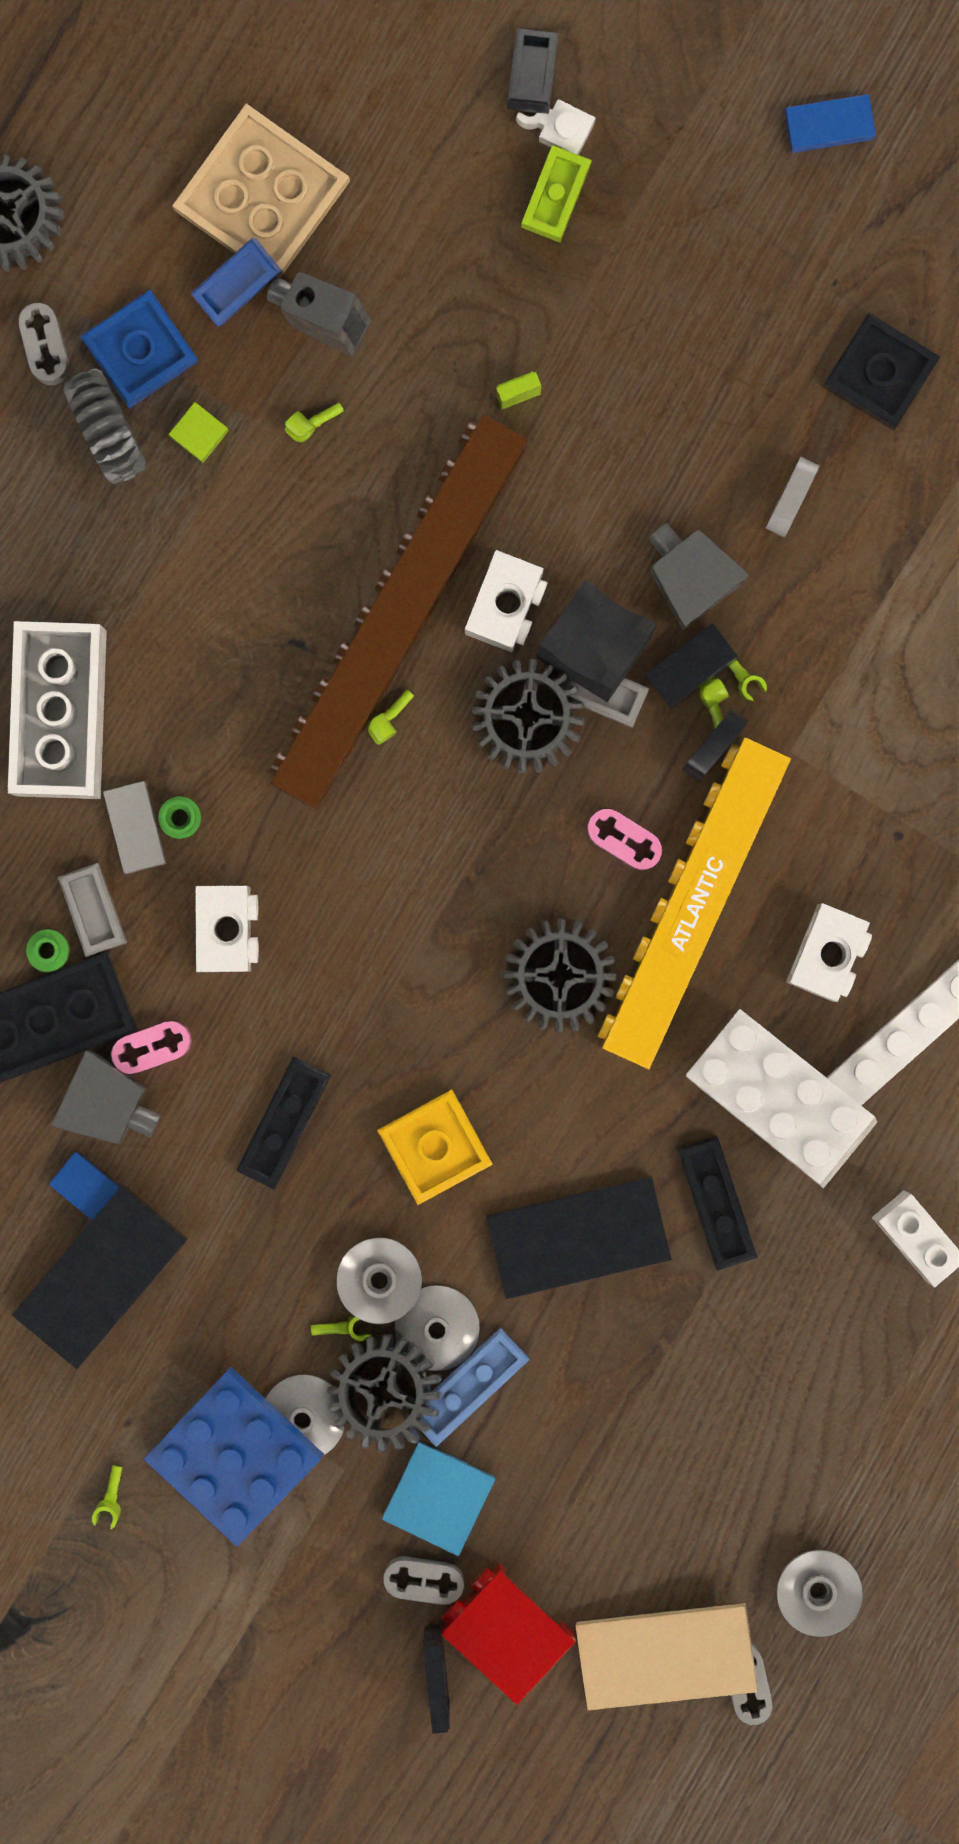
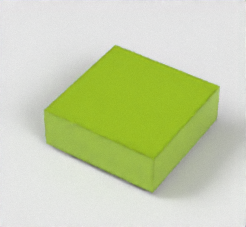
(518, 390)
(198, 432)

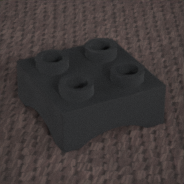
(595, 641)

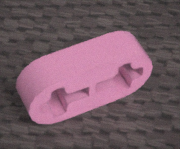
(619, 848)
(148, 1037)

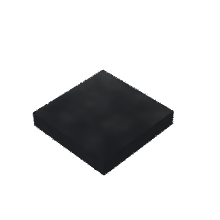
(881, 371)
(436, 1679)

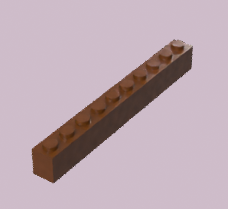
(399, 611)

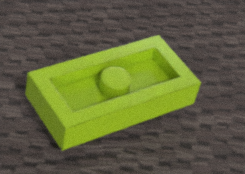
(556, 193)

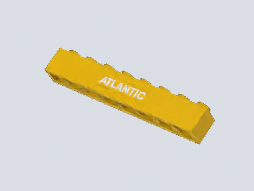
(695, 902)

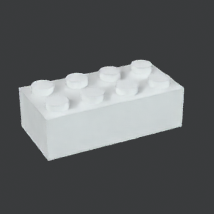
(57, 710)
(781, 1098)

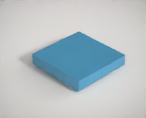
(438, 1498)

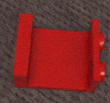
(505, 1634)

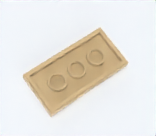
(666, 1656)

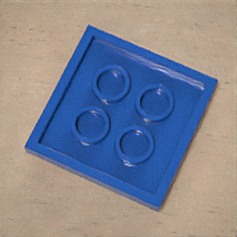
(234, 1456)

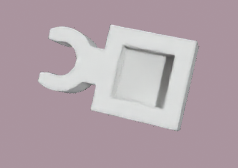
(562, 127)

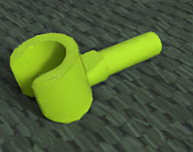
(301, 428)
(744, 678)
(711, 695)
(380, 727)
(339, 1328)
(109, 1503)

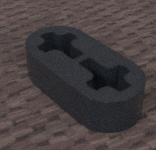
(715, 745)

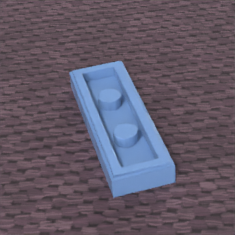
(474, 1383)

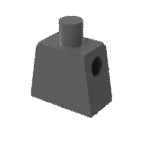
(321, 311)
(692, 574)
(105, 1102)

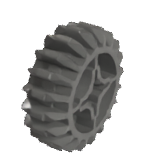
(21, 205)
(104, 426)
(491, 712)
(588, 976)
(376, 1410)

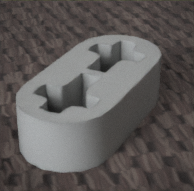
(53, 341)
(792, 496)
(421, 1590)
(763, 1692)

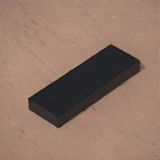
(283, 1123)
(717, 1203)

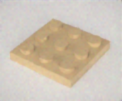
(261, 188)

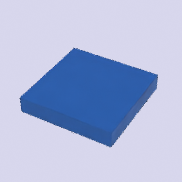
(139, 348)

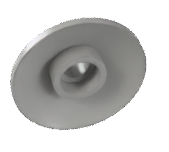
(362, 1297)
(453, 1311)
(310, 1396)
(828, 1612)

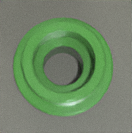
(166, 817)
(60, 955)

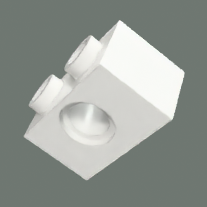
(512, 576)
(212, 906)
(808, 968)
(918, 1238)

